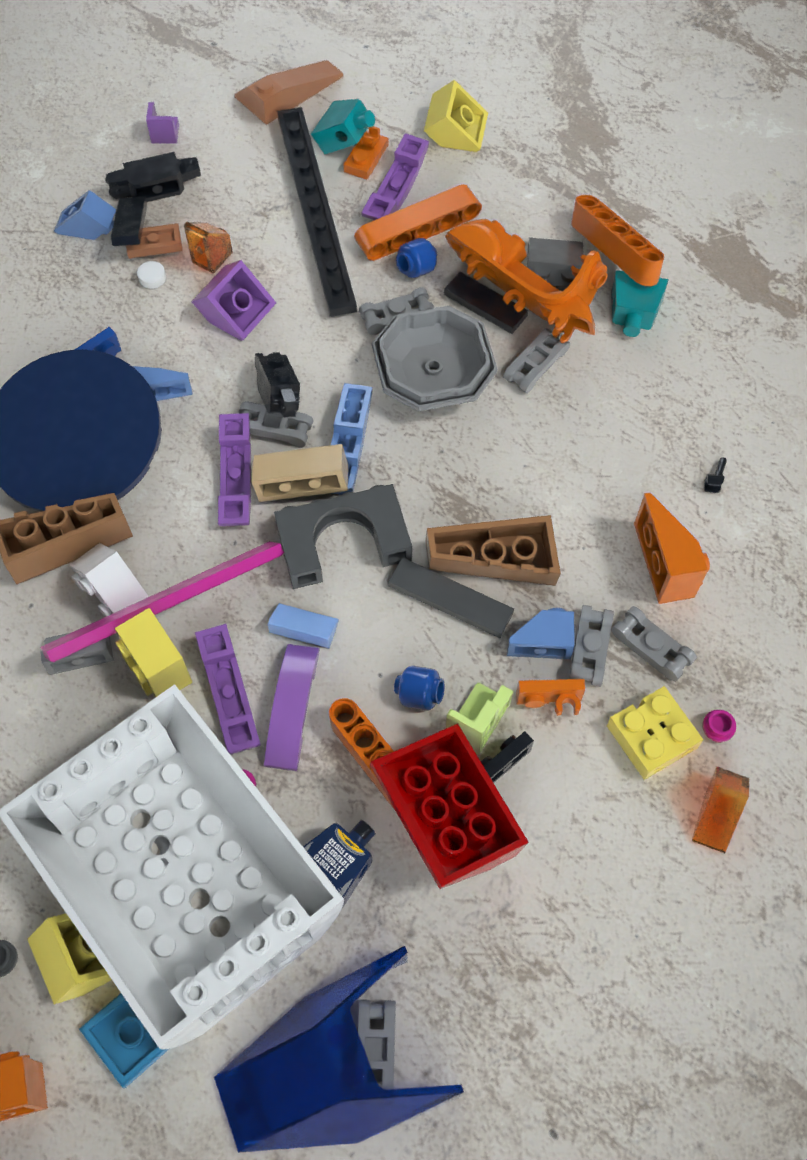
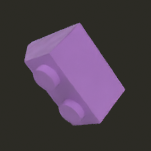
(234, 300)

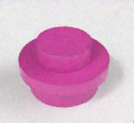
(719, 725)

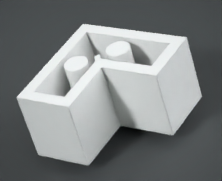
(108, 577)

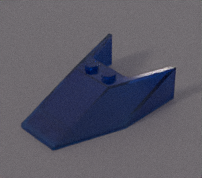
(312, 1078)

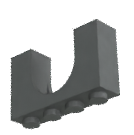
(372, 508)

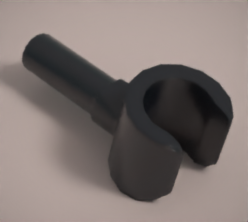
(714, 482)

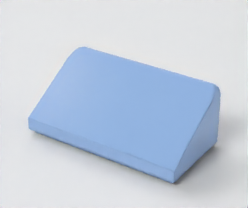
(303, 625)

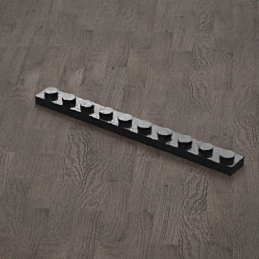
(317, 213)

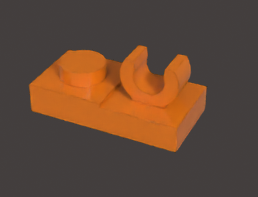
(366, 153)
(541, 692)

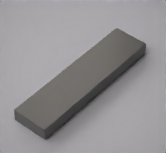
(451, 597)

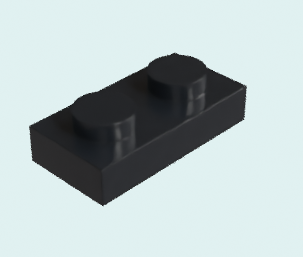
(511, 753)

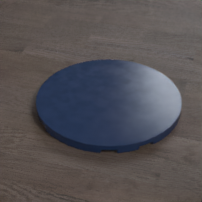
(75, 429)

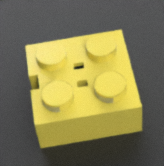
(654, 733)

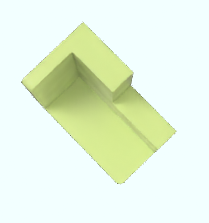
(480, 714)

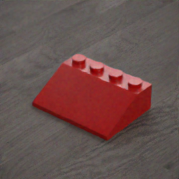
(449, 806)

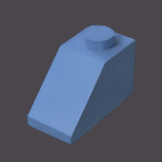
(86, 217)
(545, 636)

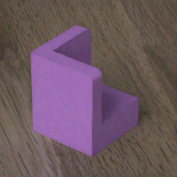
(161, 128)

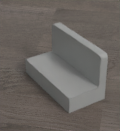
(92, 655)

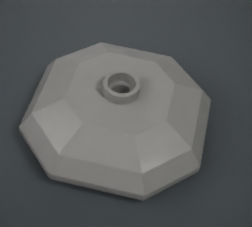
(434, 340)

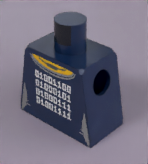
(342, 855)

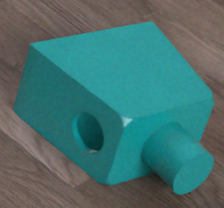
(342, 125)
(635, 304)

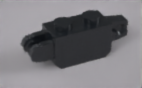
(152, 177)
(277, 384)

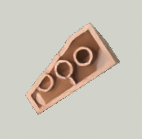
(287, 89)

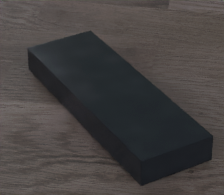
(129, 221)
(484, 302)

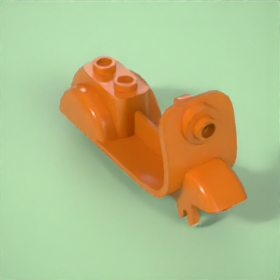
(498, 258)

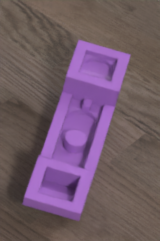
(399, 178)
(235, 470)
(227, 689)
(290, 707)

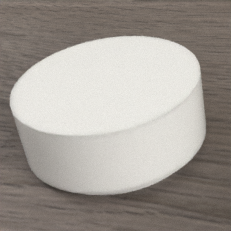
(151, 274)

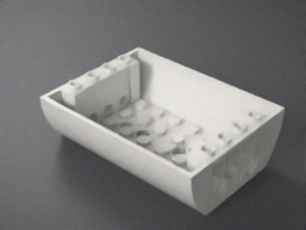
(221, 843)

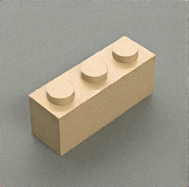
(300, 473)

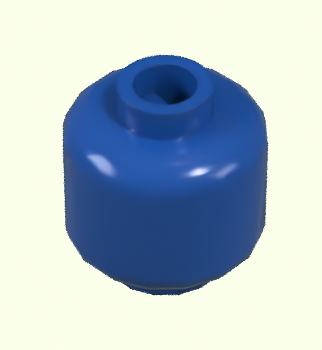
(416, 258)
(419, 688)

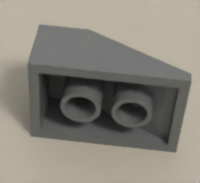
(554, 260)

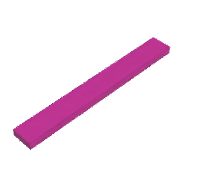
(162, 600)

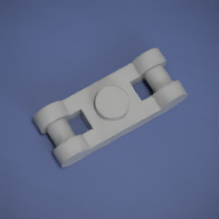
(389, 308)
(536, 359)
(276, 426)
(653, 644)
(591, 645)
(379, 1043)

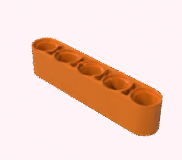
(418, 221)
(617, 240)
(355, 729)

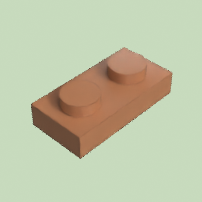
(157, 241)

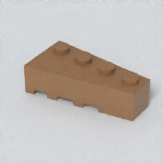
(59, 535)
(497, 549)

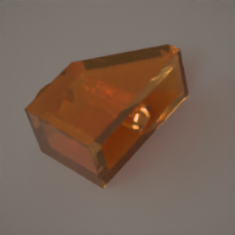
(207, 245)
(721, 809)

